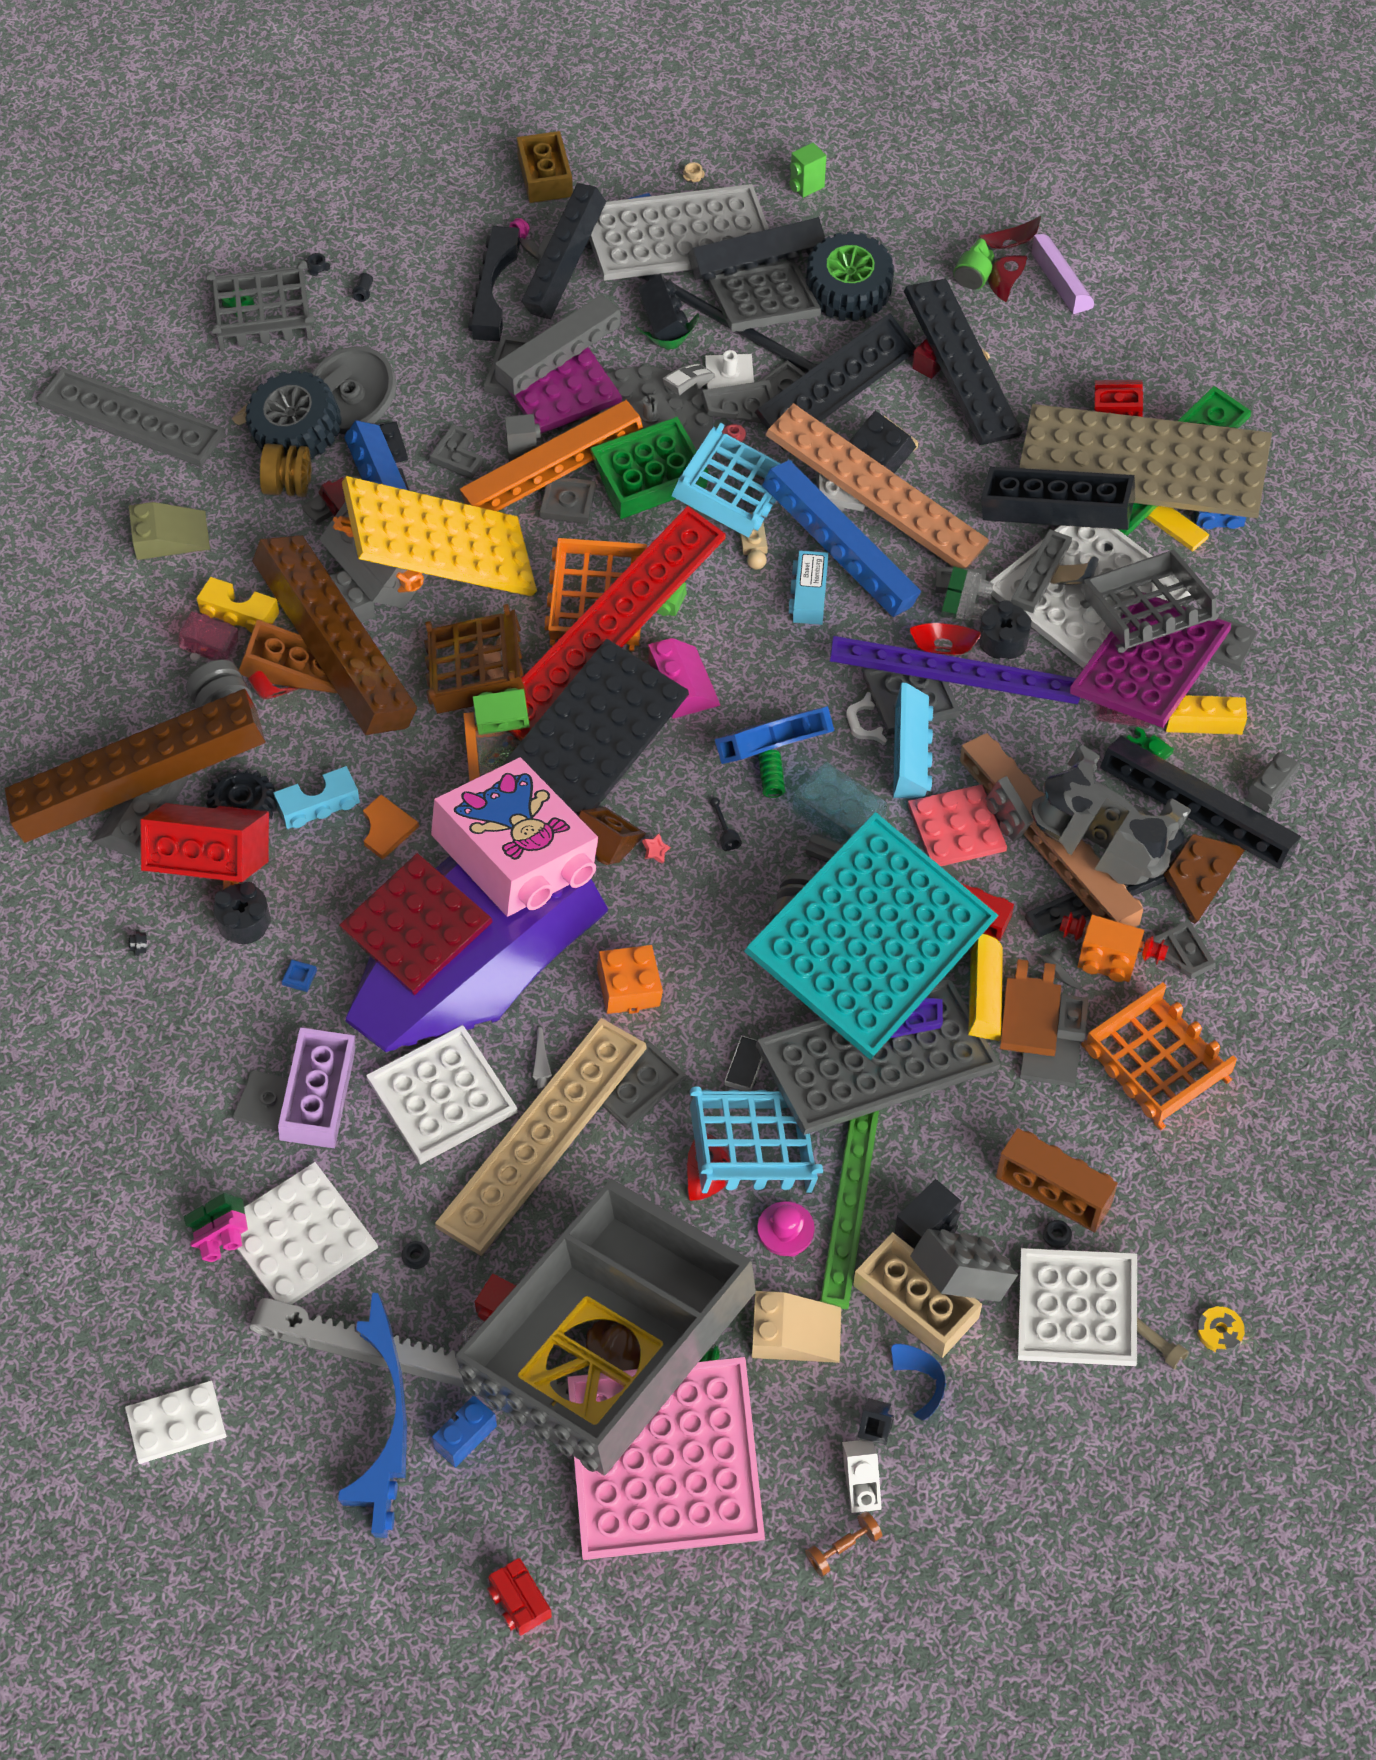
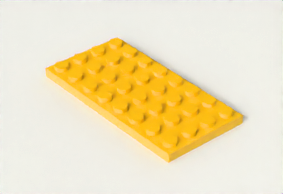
(438, 537)

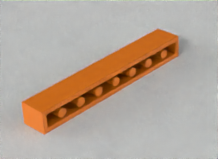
(550, 459)

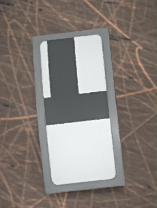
(688, 376)

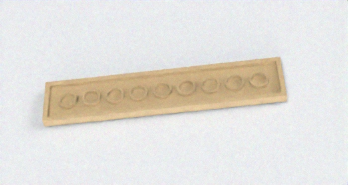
(540, 1137)

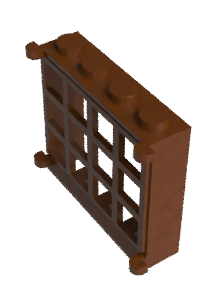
(461, 696)

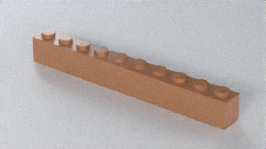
(1095, 888)

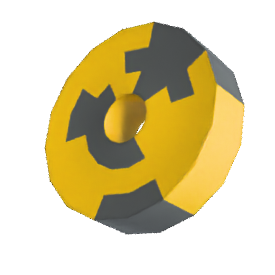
(1218, 1341)

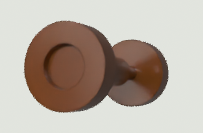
(868, 1526)

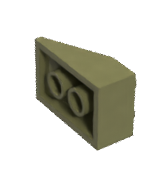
(167, 530)

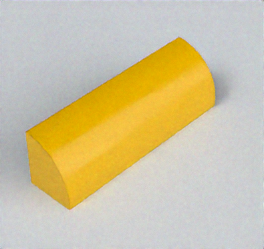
(986, 988)

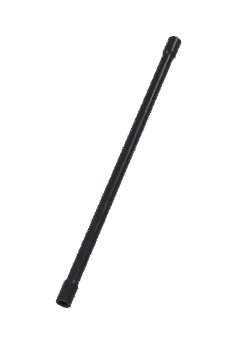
(751, 334)

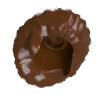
(614, 1344)

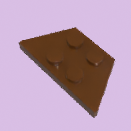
(1201, 871)

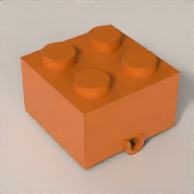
(629, 979)

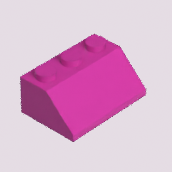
(683, 665)

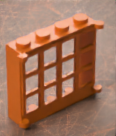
(586, 547)
(1187, 1034)

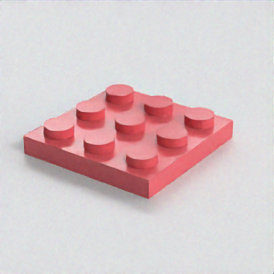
(957, 826)

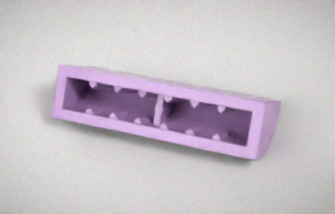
(1061, 274)

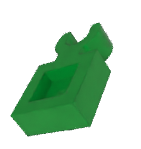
(1152, 744)

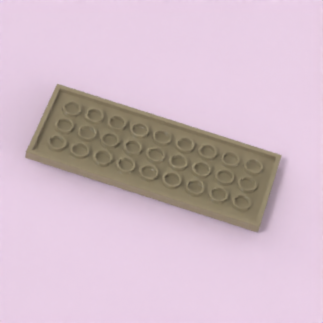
(1171, 460)

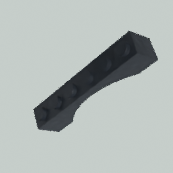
(502, 250)

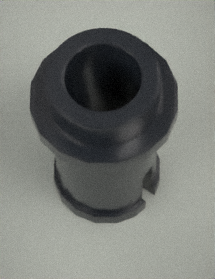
(361, 290)

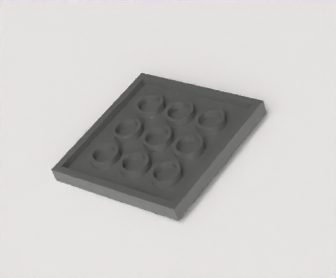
(764, 296)

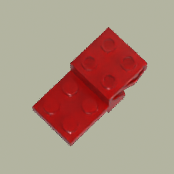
(1119, 397)

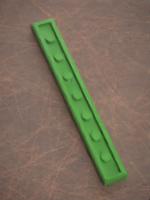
(849, 1210)

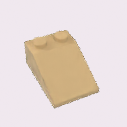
(795, 1328)

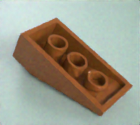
(283, 659)

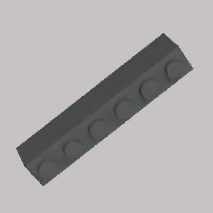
(557, 344)

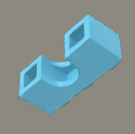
(300, 808)

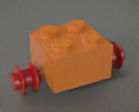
(1111, 946)

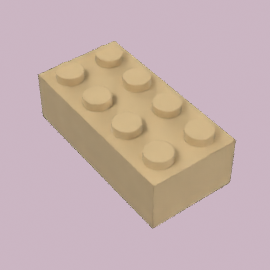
(910, 1298)

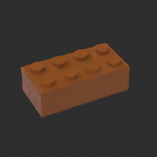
(1056, 1179)

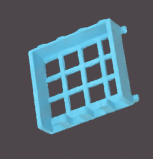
(709, 502)
(756, 1171)

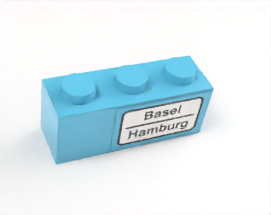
(809, 587)

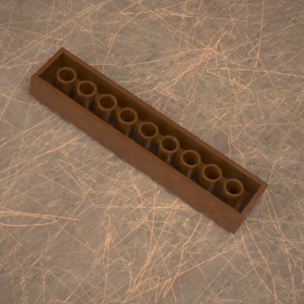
(334, 635)
(134, 765)

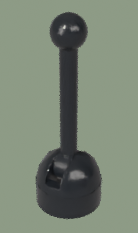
(728, 835)

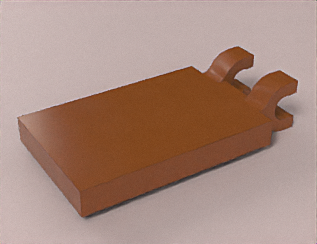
(1031, 1012)

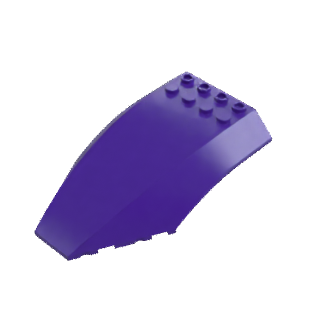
(482, 976)

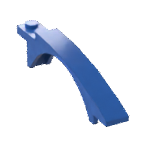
(376, 1485)

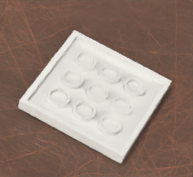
(441, 1094)
(302, 1236)
(1078, 1307)

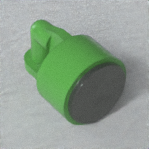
(974, 266)

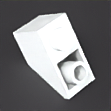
(862, 1475)

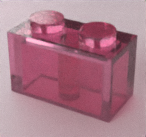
(208, 637)

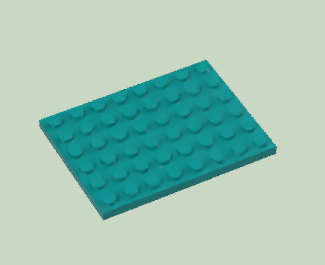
(871, 935)

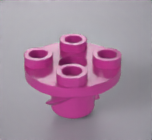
(786, 1228)

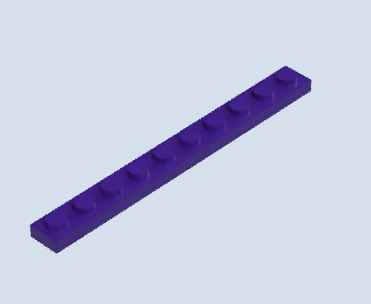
(952, 669)

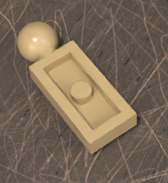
(755, 548)

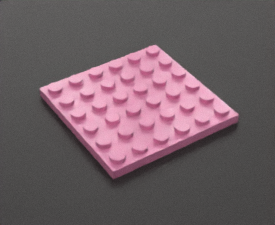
(683, 1477)

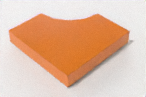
(388, 826)

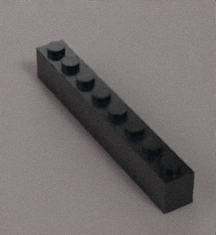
(1207, 804)

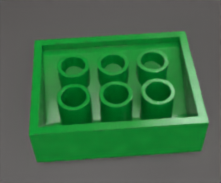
(645, 466)

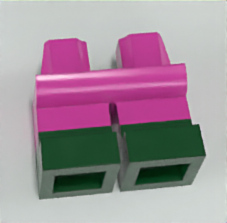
(217, 1224)

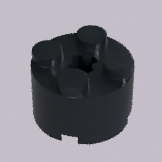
(1004, 630)
(242, 913)

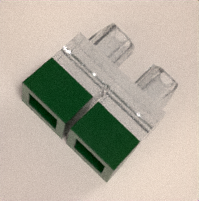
(962, 594)

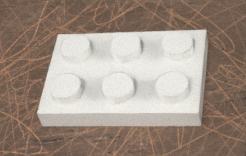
(175, 1422)

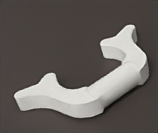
(854, 724)

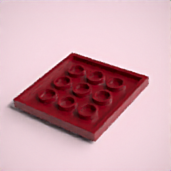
(415, 923)

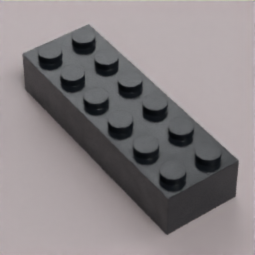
(1058, 497)

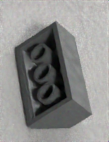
(123, 825)

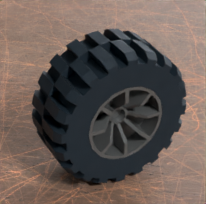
(294, 412)

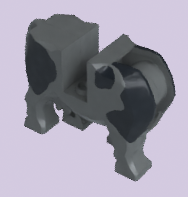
(1134, 839)

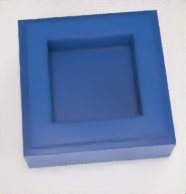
(299, 975)

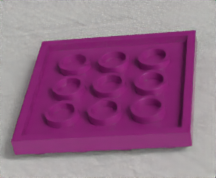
(569, 393)

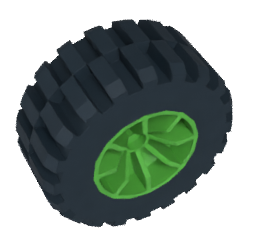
(850, 275)

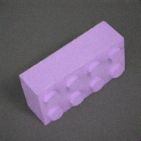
(317, 1088)

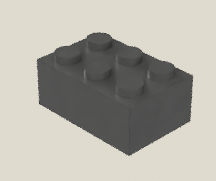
(963, 1265)

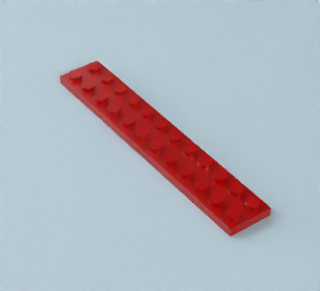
(621, 608)

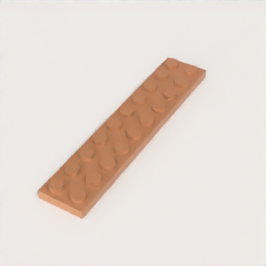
(877, 487)

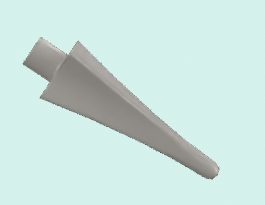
(541, 1071)

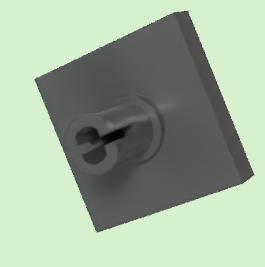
(653, 410)

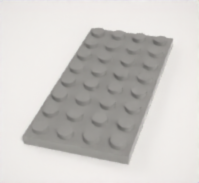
(659, 231)

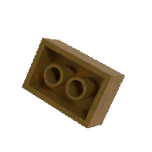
(544, 167)

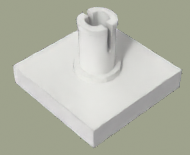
(729, 369)

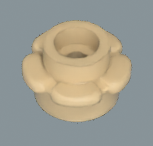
(693, 172)

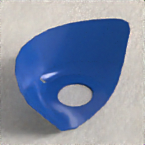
(911, 1358)

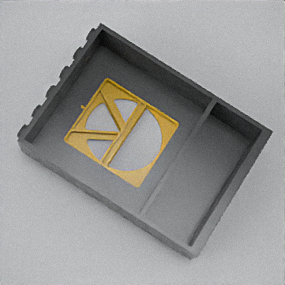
(619, 1265)

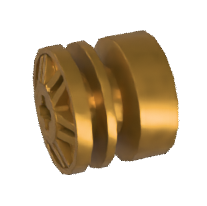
(281, 470)

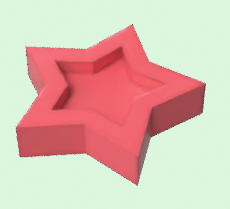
(655, 848)

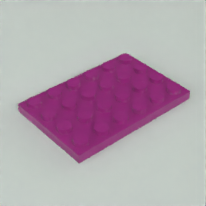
(1151, 676)

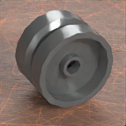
(214, 682)

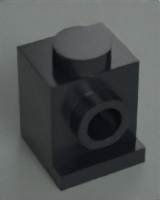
(876, 1422)

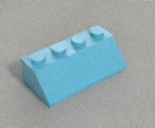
(911, 744)

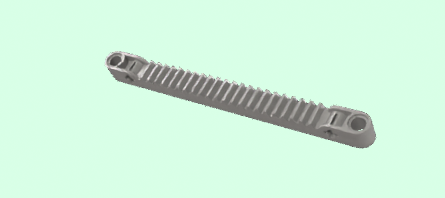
(275, 1317)

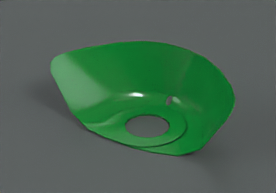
(676, 343)

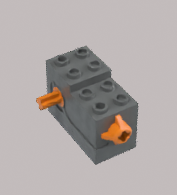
(378, 581)

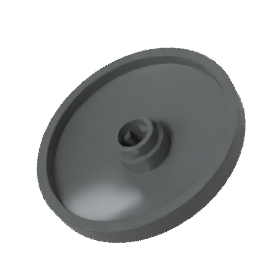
(369, 388)

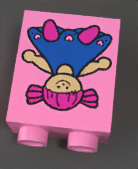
(514, 837)

